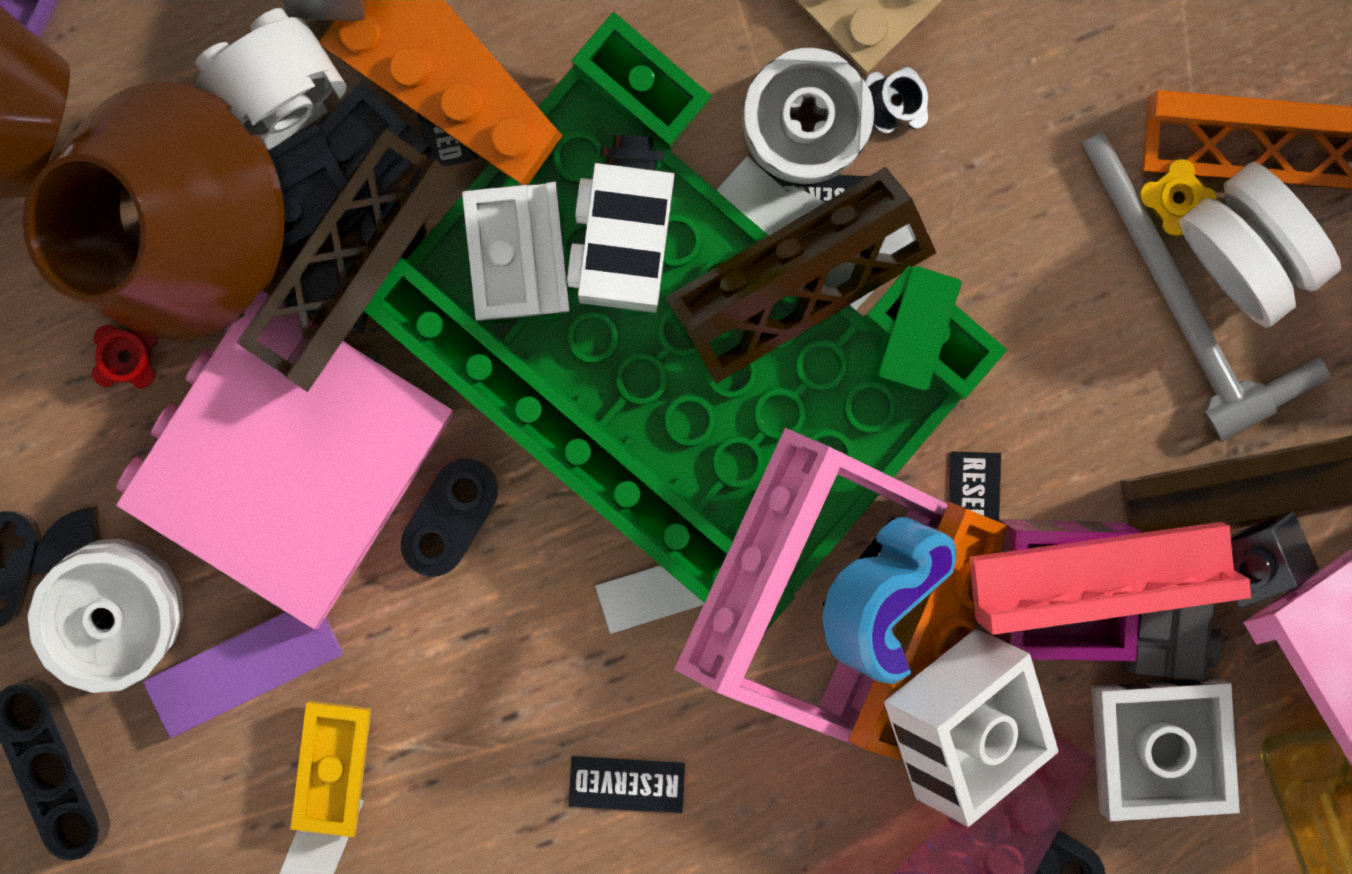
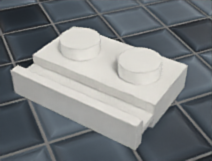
(515, 251)

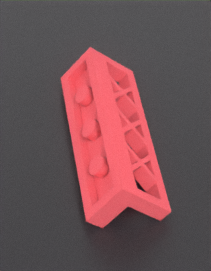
(1105, 578)

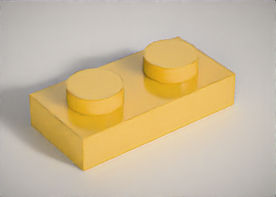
(331, 768)

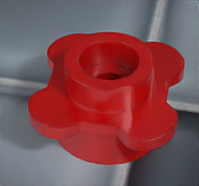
(111, 369)

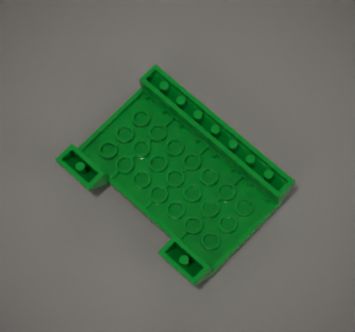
(622, 393)

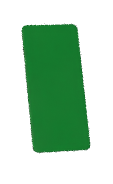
(920, 328)

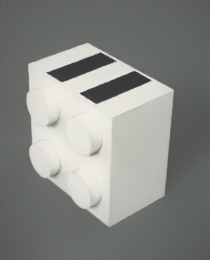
(623, 239)
(972, 726)
(1165, 749)

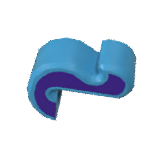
(879, 592)

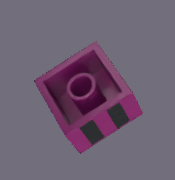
(1091, 640)

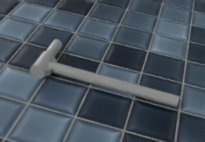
(1235, 403)

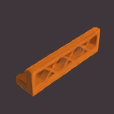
(1256, 117)

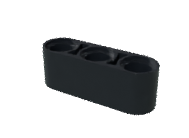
(47, 801)

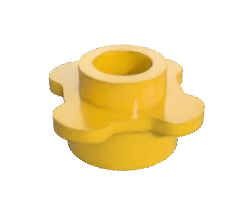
(1160, 195)

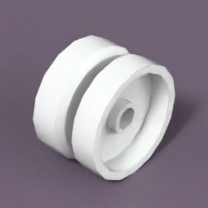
(1260, 244)
(76, 639)

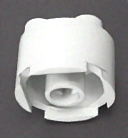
(272, 77)
(836, 94)

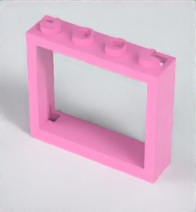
(760, 569)

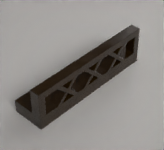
(797, 264)
(366, 273)
(1242, 487)

